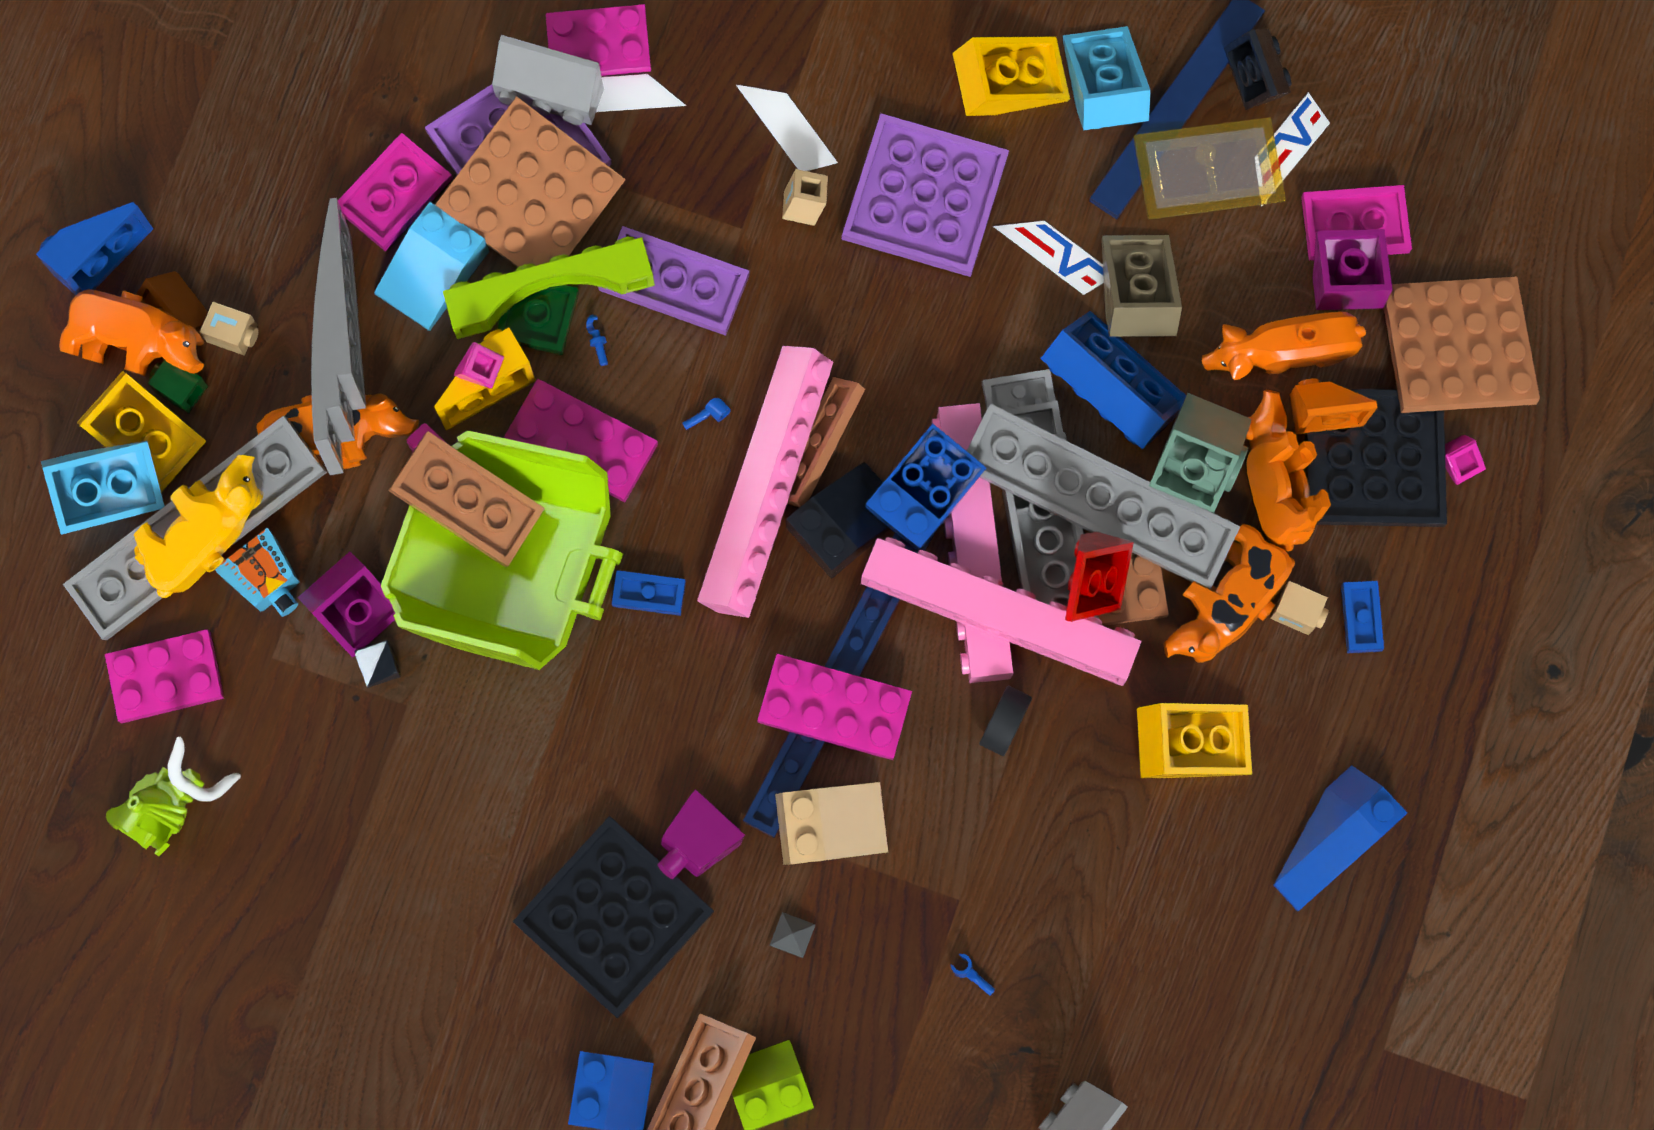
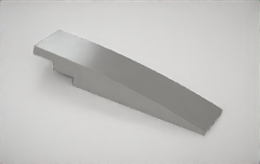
(336, 344)
(1039, 539)

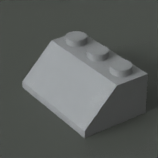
(547, 80)

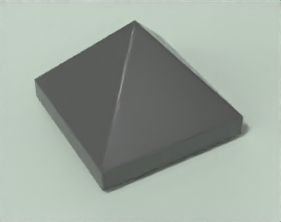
(792, 935)

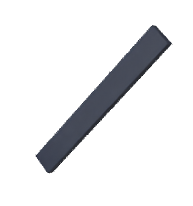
(1178, 102)

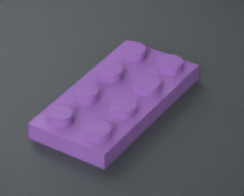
(688, 284)

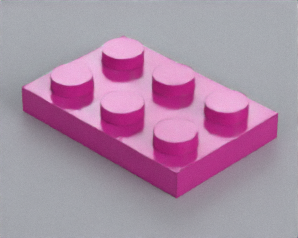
(603, 35)
(393, 191)
(1359, 210)
(164, 676)

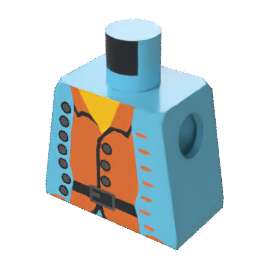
(262, 574)

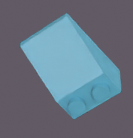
(1107, 78)
(429, 261)
(102, 485)

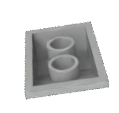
(1085, 1109)

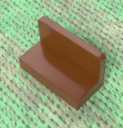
(175, 297)

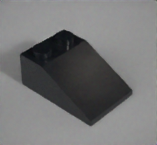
(1258, 68)
(835, 522)

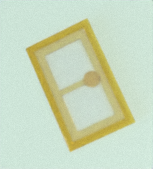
(1209, 168)

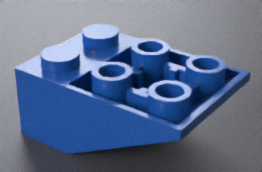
(925, 487)

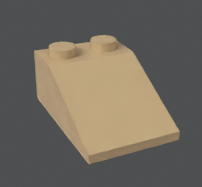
(831, 823)

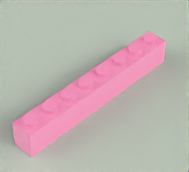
(765, 481)
(975, 547)
(1000, 611)

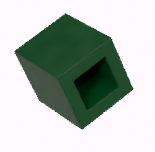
(176, 385)

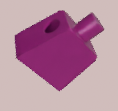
(698, 838)

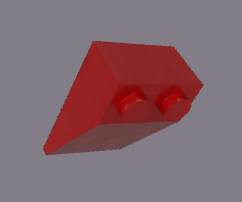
(1098, 575)

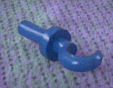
(597, 340)

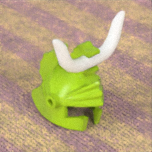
(159, 802)

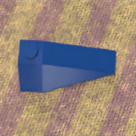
(1343, 826)

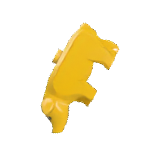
(203, 531)

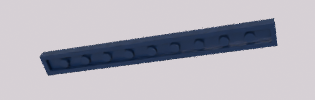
(800, 751)

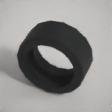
(1005, 720)

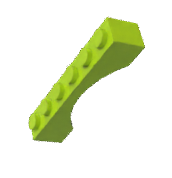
(480, 304)

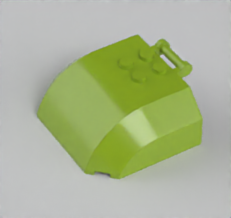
(515, 611)

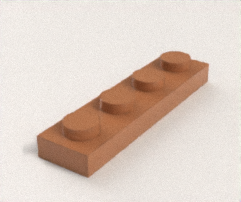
(829, 424)

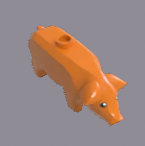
(133, 326)
(1287, 343)
(1278, 476)

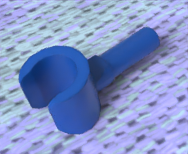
(715, 408)
(972, 975)

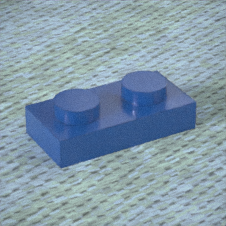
(648, 593)
(1362, 617)

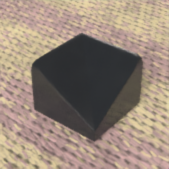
(377, 663)

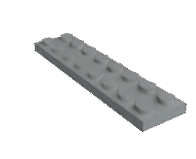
(1101, 496)
(115, 585)

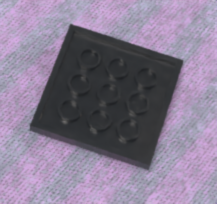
(1384, 470)
(613, 917)

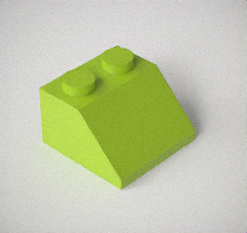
(770, 1087)

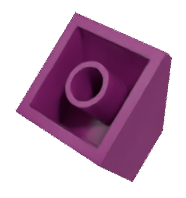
(1351, 269)
(349, 604)

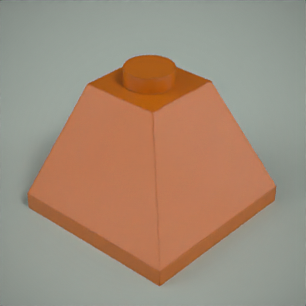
(1328, 407)

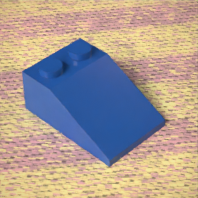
(94, 247)

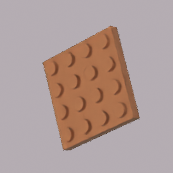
(530, 188)
(1460, 345)

